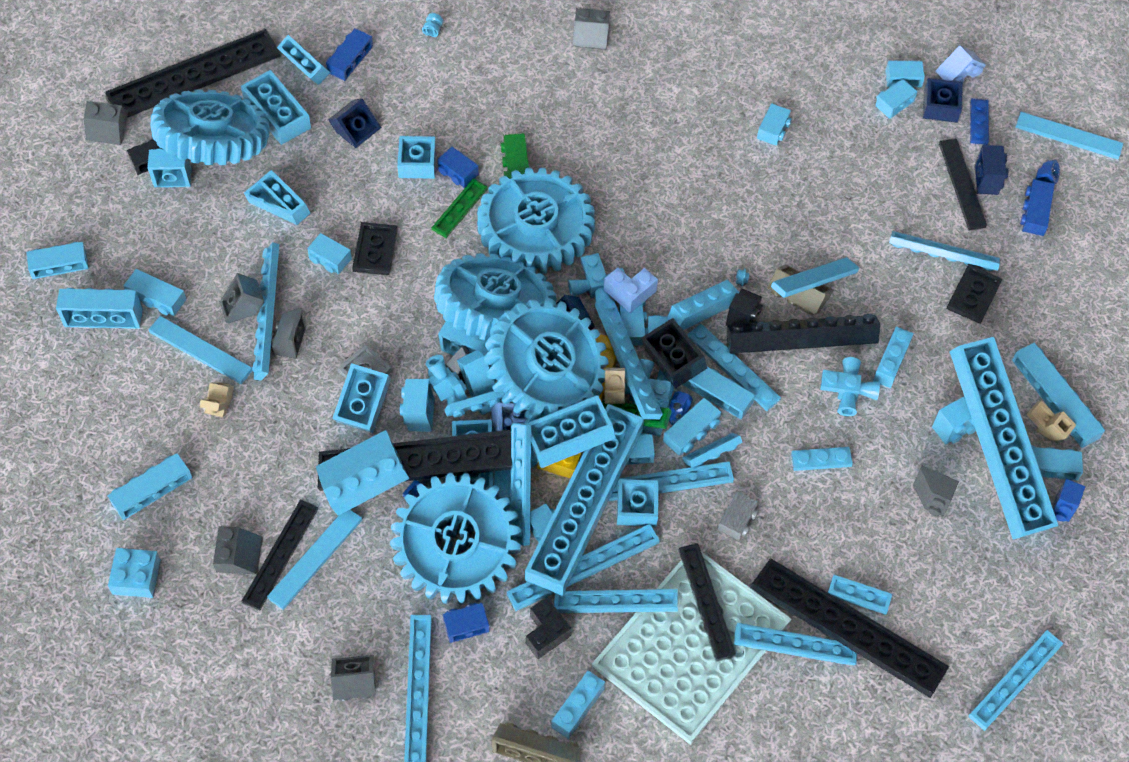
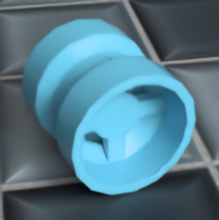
(432, 25)

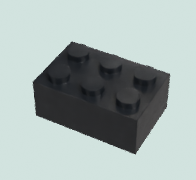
(674, 353)

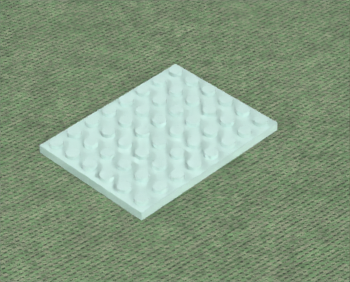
(667, 658)

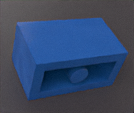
(457, 167)
(1067, 500)
(465, 622)

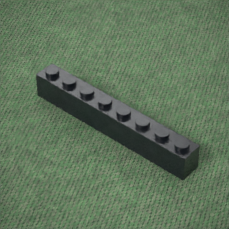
(803, 333)

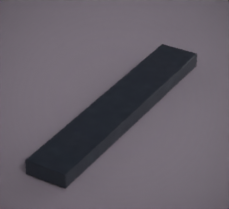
(962, 184)
(279, 555)
(707, 602)

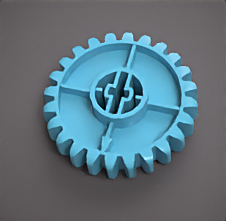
(209, 127)
(536, 219)
(483, 288)
(545, 358)
(458, 572)

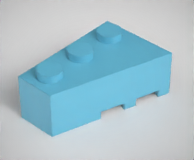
(277, 198)

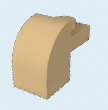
(614, 385)
(217, 399)
(1051, 425)

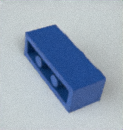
(349, 54)
(1037, 207)

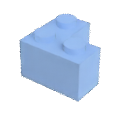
(960, 64)
(630, 292)
(504, 415)

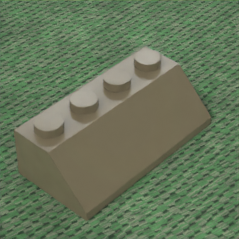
(531, 747)

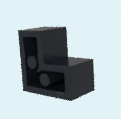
(744, 308)
(551, 628)

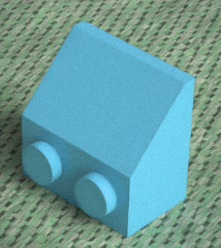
(637, 502)

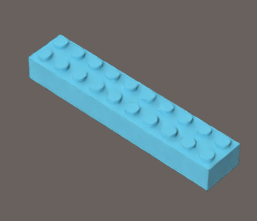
(1003, 438)
(583, 504)

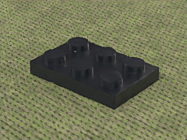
(375, 248)
(974, 293)

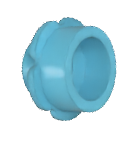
(742, 276)

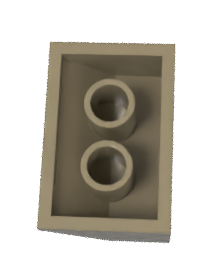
(811, 299)

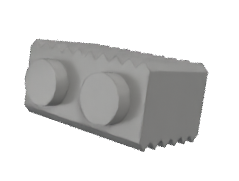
(738, 516)

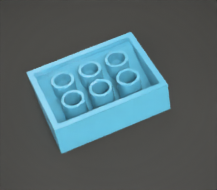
(361, 473)

